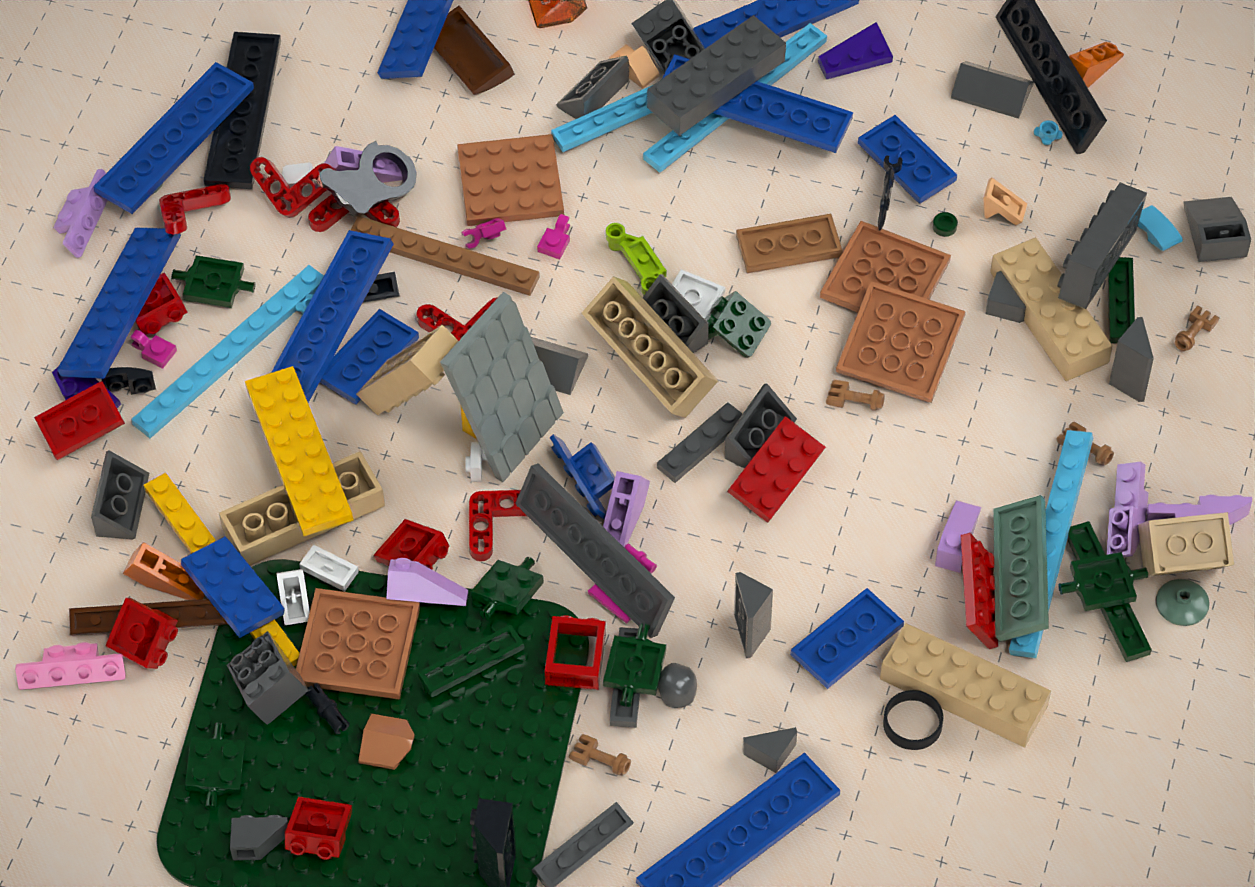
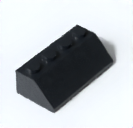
(494, 841)

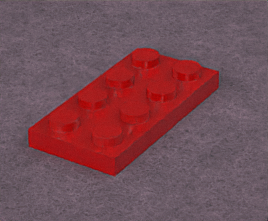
(776, 469)
(979, 590)

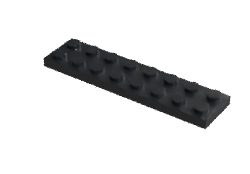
(1052, 72)
(240, 134)

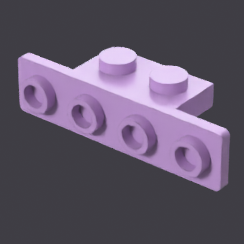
(80, 216)

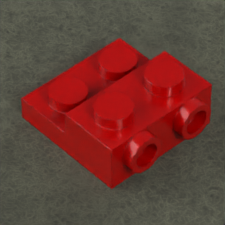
(160, 307)
(414, 543)
(142, 634)
(317, 827)

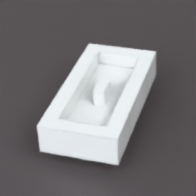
(329, 568)

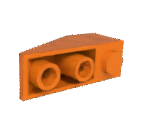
(1095, 61)

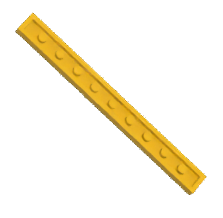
(196, 536)

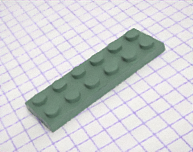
(1020, 568)

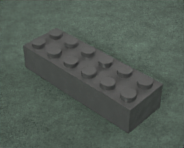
(716, 75)
(1101, 245)

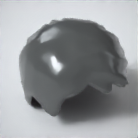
(677, 685)

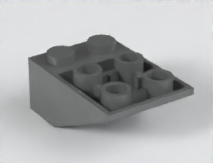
(667, 33)
(1217, 229)
(266, 678)

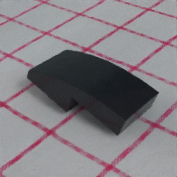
(136, 378)

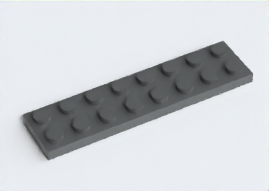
(594, 550)

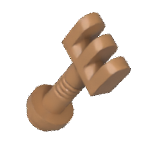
(1185, 339)
(841, 392)
(1103, 454)
(620, 763)

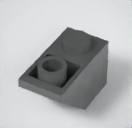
(256, 837)

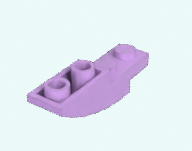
(1235, 505)
(1129, 509)

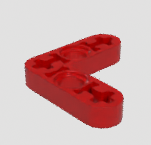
(292, 194)
(177, 203)
(334, 215)
(444, 319)
(490, 509)

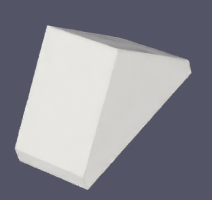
(293, 596)

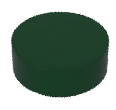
(945, 224)

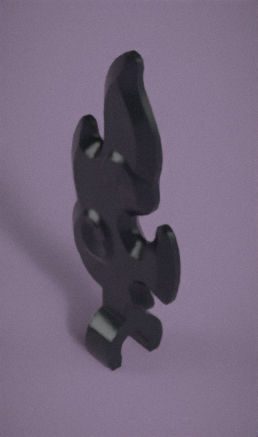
(890, 169)

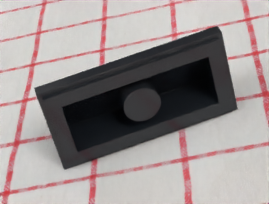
(383, 287)

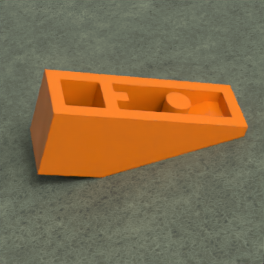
(161, 573)

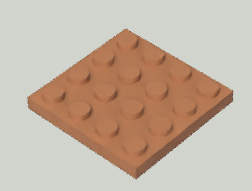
(510, 179)
(883, 260)
(900, 341)
(357, 643)

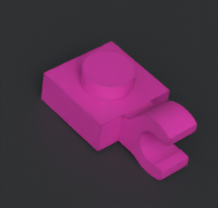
(489, 230)
(555, 241)
(154, 351)

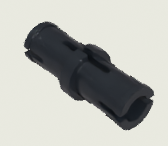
(327, 708)

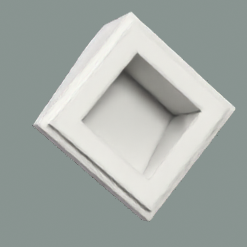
(296, 172)

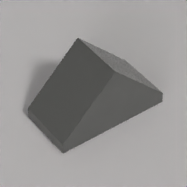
(1004, 300)
(770, 748)

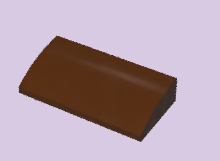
(471, 53)

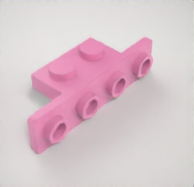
(70, 666)

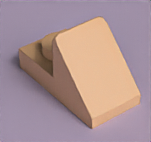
(641, 67)
(1003, 201)

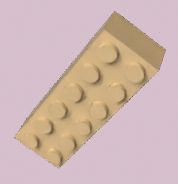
(1061, 328)
(649, 347)
(408, 372)
(268, 521)
(966, 684)

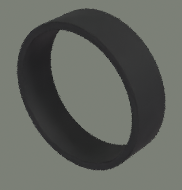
(913, 695)

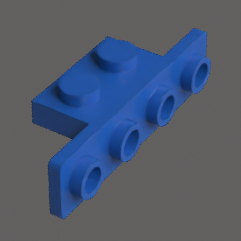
(589, 471)

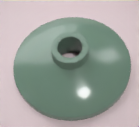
(1182, 611)

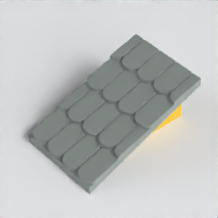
(502, 387)

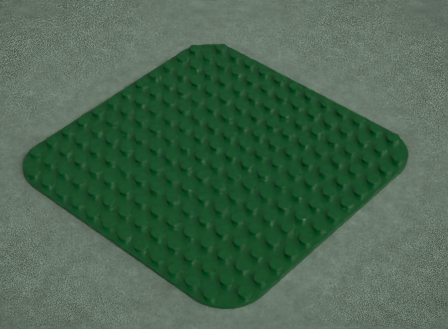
(408, 826)

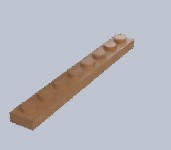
(452, 257)

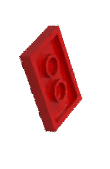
(79, 420)

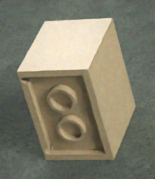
(1186, 544)

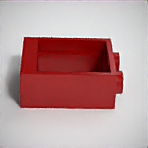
(575, 675)

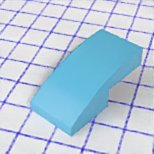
(1159, 228)

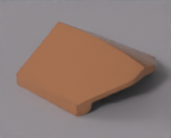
(385, 741)

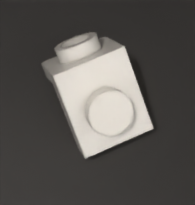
(474, 462)

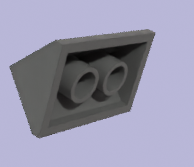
(596, 87)
(991, 89)
(677, 313)
(1133, 362)
(561, 364)
(755, 426)
(119, 498)
(752, 611)

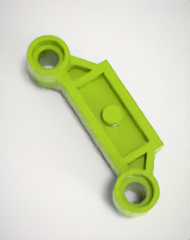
(637, 253)

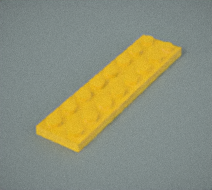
(299, 451)

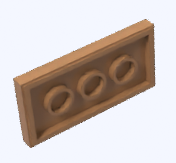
(789, 243)

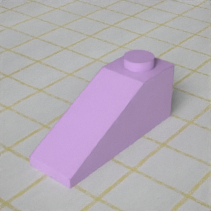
(349, 159)
(625, 505)
(961, 521)
(418, 583)

